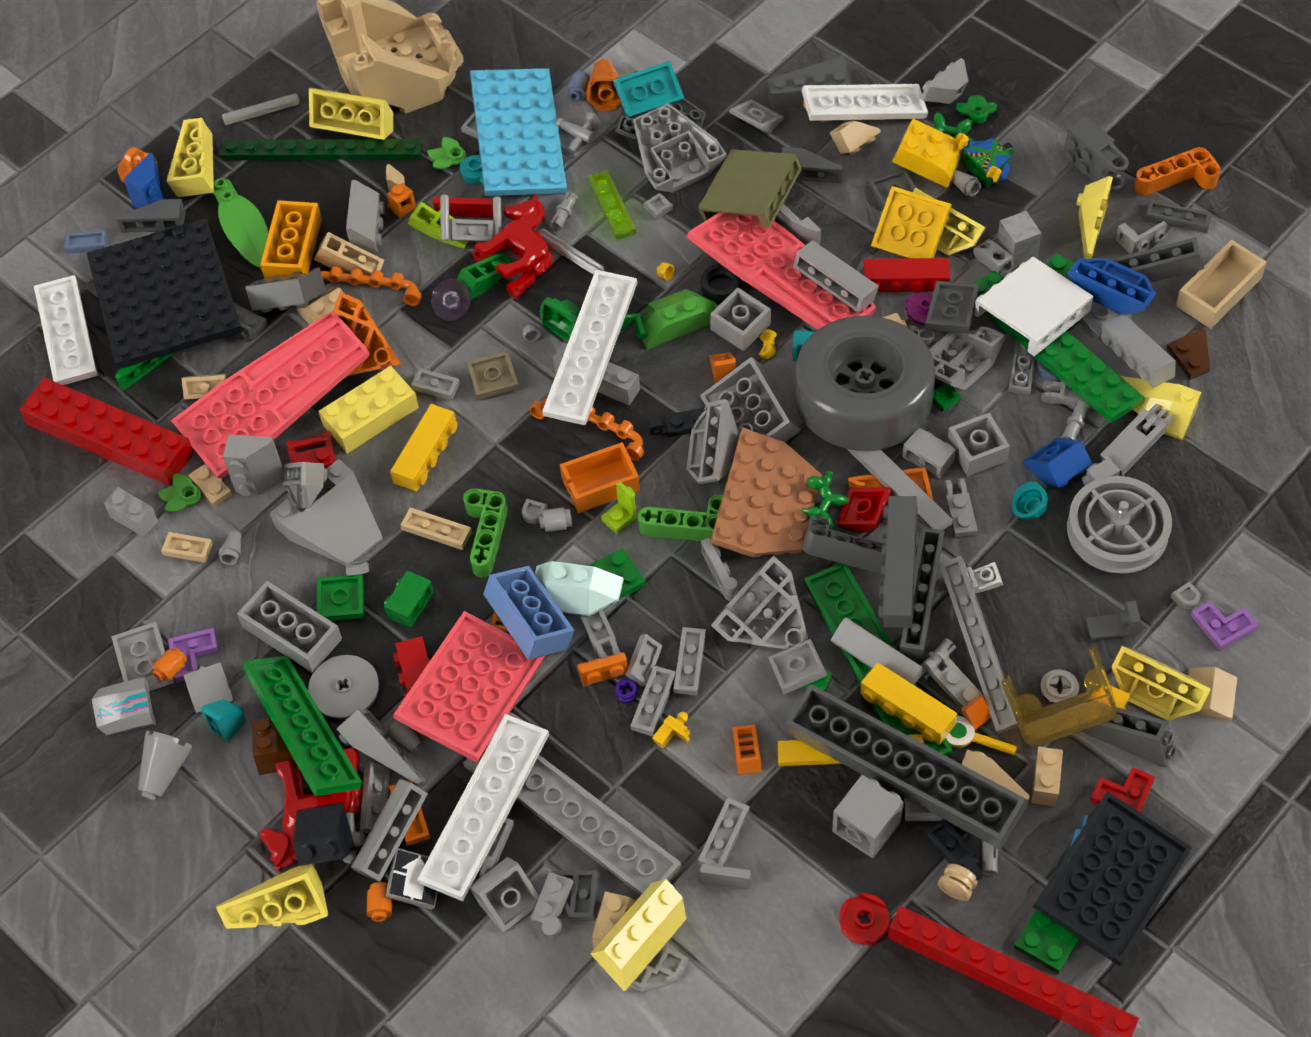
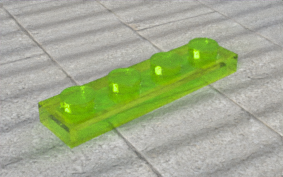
(612, 205)

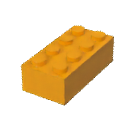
(291, 239)

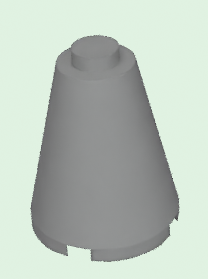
(160, 763)

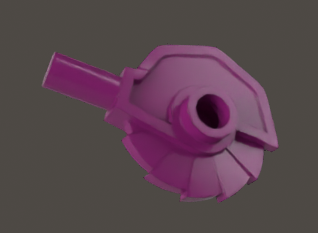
(918, 307)

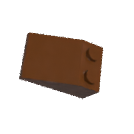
(268, 747)

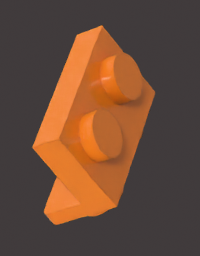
(602, 669)

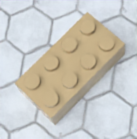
(1221, 283)

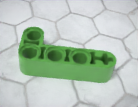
(705, 521)
(485, 534)

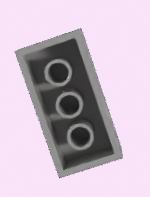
(289, 626)

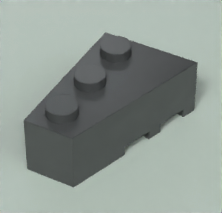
(285, 291)

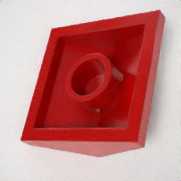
(863, 509)

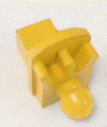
(672, 727)

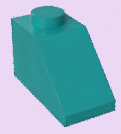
(223, 718)

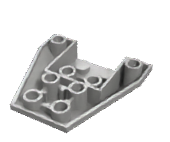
(675, 149)

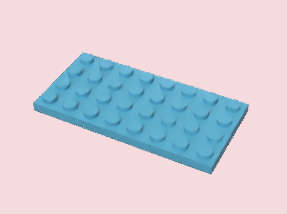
(517, 132)

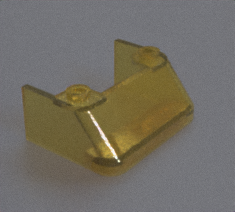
(1066, 717)

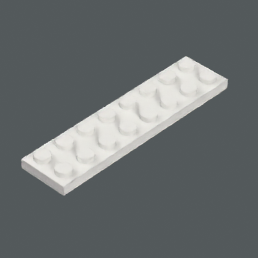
(590, 347)
(483, 807)

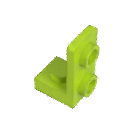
(623, 512)

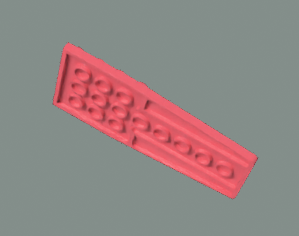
(766, 262)
(272, 389)

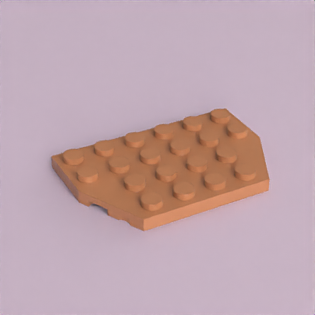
(764, 498)

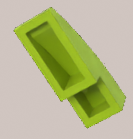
(429, 222)

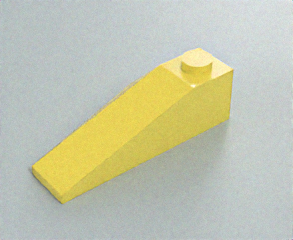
(284, 899)

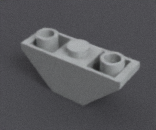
(947, 84)

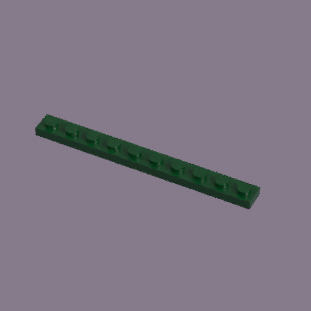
(321, 149)

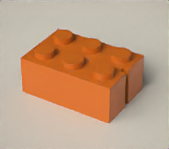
(594, 477)

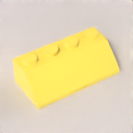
(350, 114)
(641, 933)

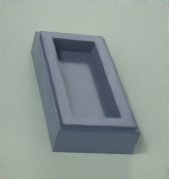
(85, 241)

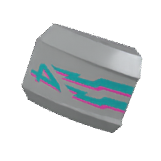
(123, 707)

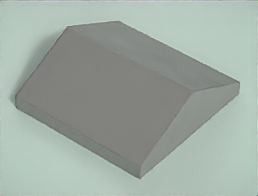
(757, 115)

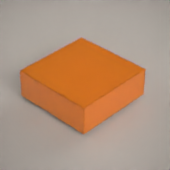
(976, 712)

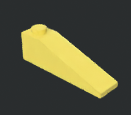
(1092, 211)
(1174, 398)

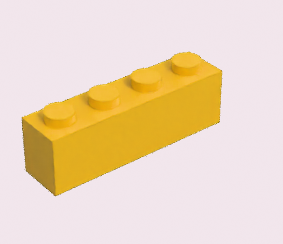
(424, 447)
(908, 703)

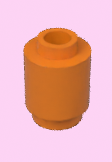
(169, 664)
(378, 906)

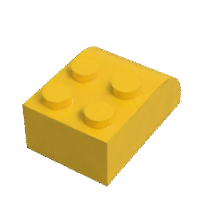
(928, 153)

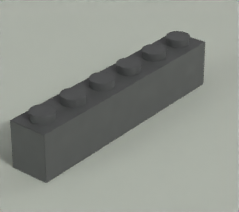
(899, 562)
(926, 573)

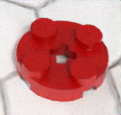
(864, 933)

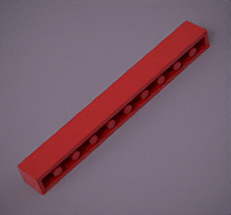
(1010, 976)

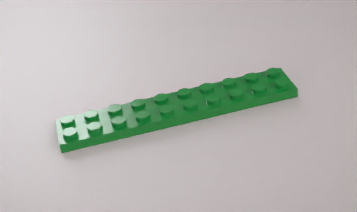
(1076, 367)
(839, 597)

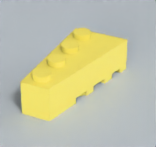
(193, 160)

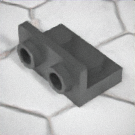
(250, 323)

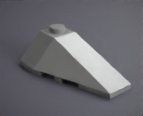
(368, 736)

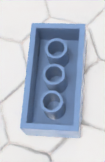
(528, 612)

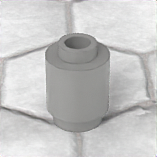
(555, 519)

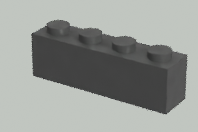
(1165, 260)

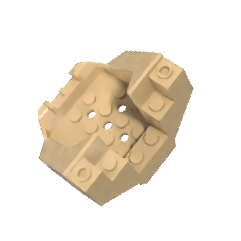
(364, 42)

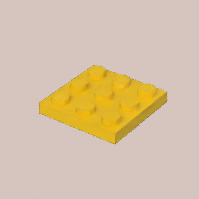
(911, 224)

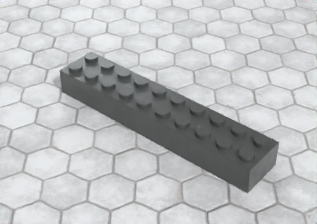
(906, 766)

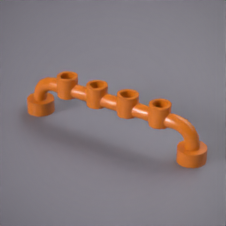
(375, 280)
(604, 422)

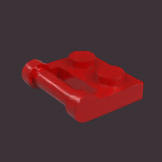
(320, 455)

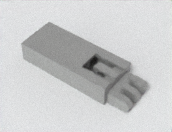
(1133, 444)

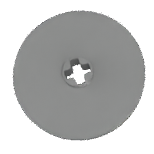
(343, 670)

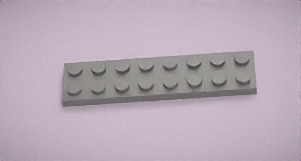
(595, 828)

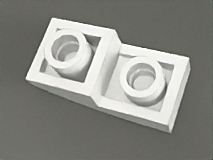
(985, 577)

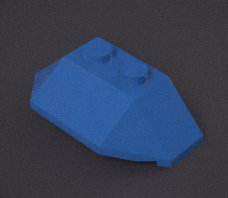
(1113, 284)

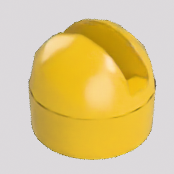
(665, 270)

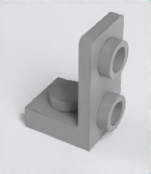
(1133, 243)

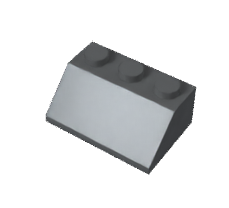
(364, 217)
(252, 463)

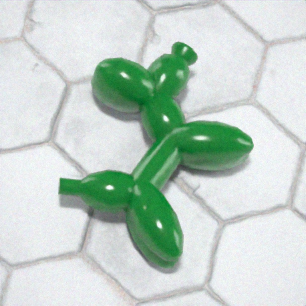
(963, 127)
(836, 500)

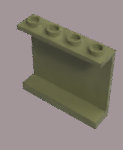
(751, 185)

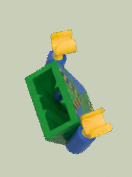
(986, 158)

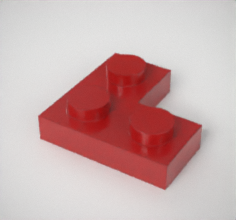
(1133, 793)

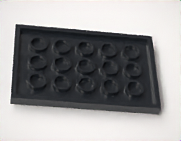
(1112, 878)

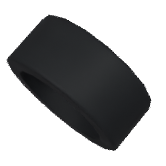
(718, 271)

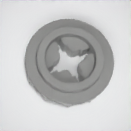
(1068, 682)

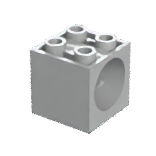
(867, 816)

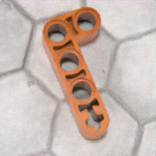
(1191, 164)

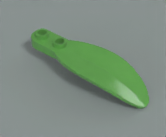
(241, 222)

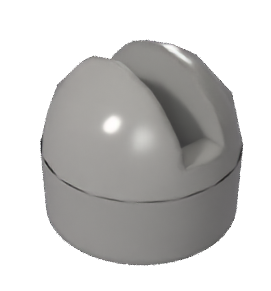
(531, 333)

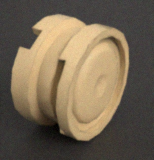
(957, 882)

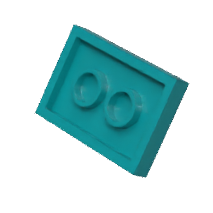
(648, 89)

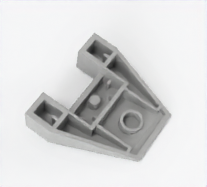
(335, 524)

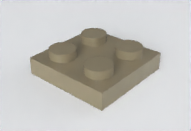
(492, 375)

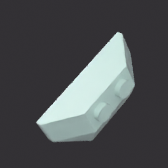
(579, 587)

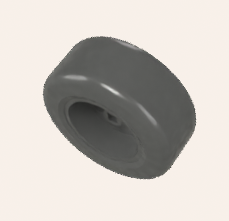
(862, 412)

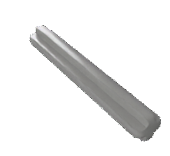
(260, 109)
(570, 252)

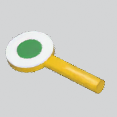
(964, 733)

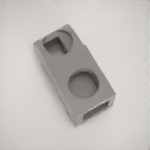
(994, 257)

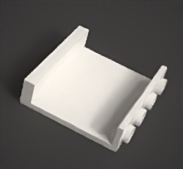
(1036, 303)

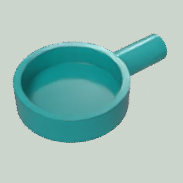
(471, 169)

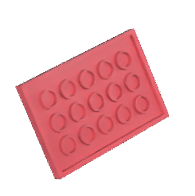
(468, 687)

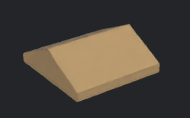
(1222, 693)

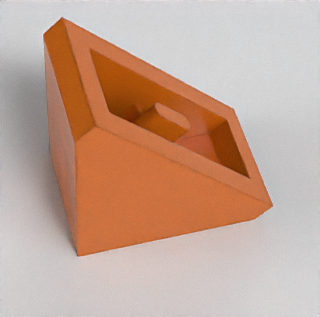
(722, 365)

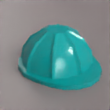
(1030, 501)

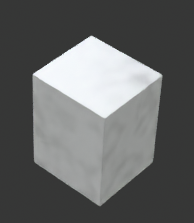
(1019, 237)

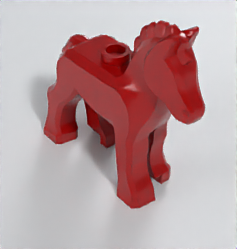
(523, 242)
(281, 843)

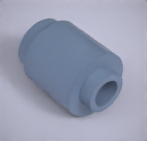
(577, 86)

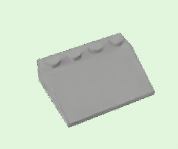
(754, 401)

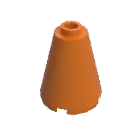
(601, 89)

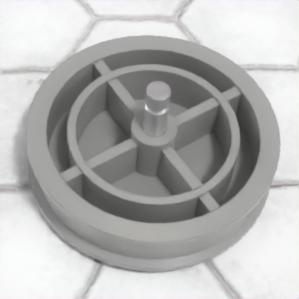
(1119, 524)

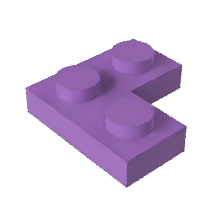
(1223, 630)
(193, 646)

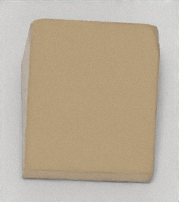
(393, 177)

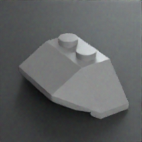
(712, 443)
(303, 482)

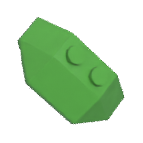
(676, 316)

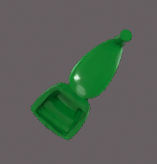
(562, 316)

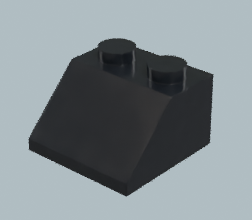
(322, 834)

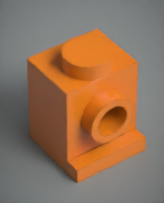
(396, 196)

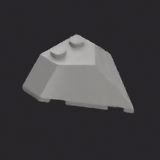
(962, 356)
(764, 610)

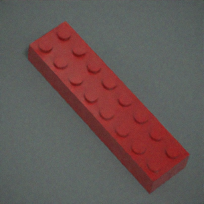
(106, 431)

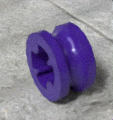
(622, 685)

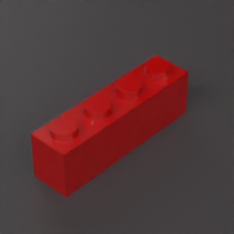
(906, 273)
(413, 660)

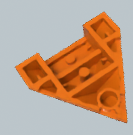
(360, 322)

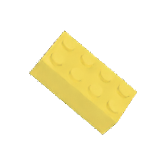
(368, 409)

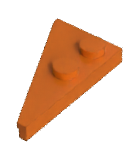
(918, 475)

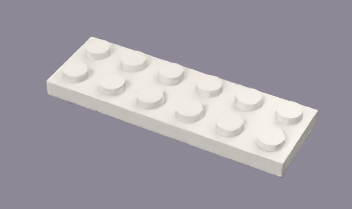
(864, 102)
(65, 330)

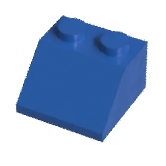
(145, 183)
(1058, 461)

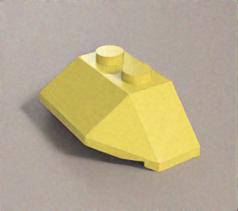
(958, 233)
(1158, 686)

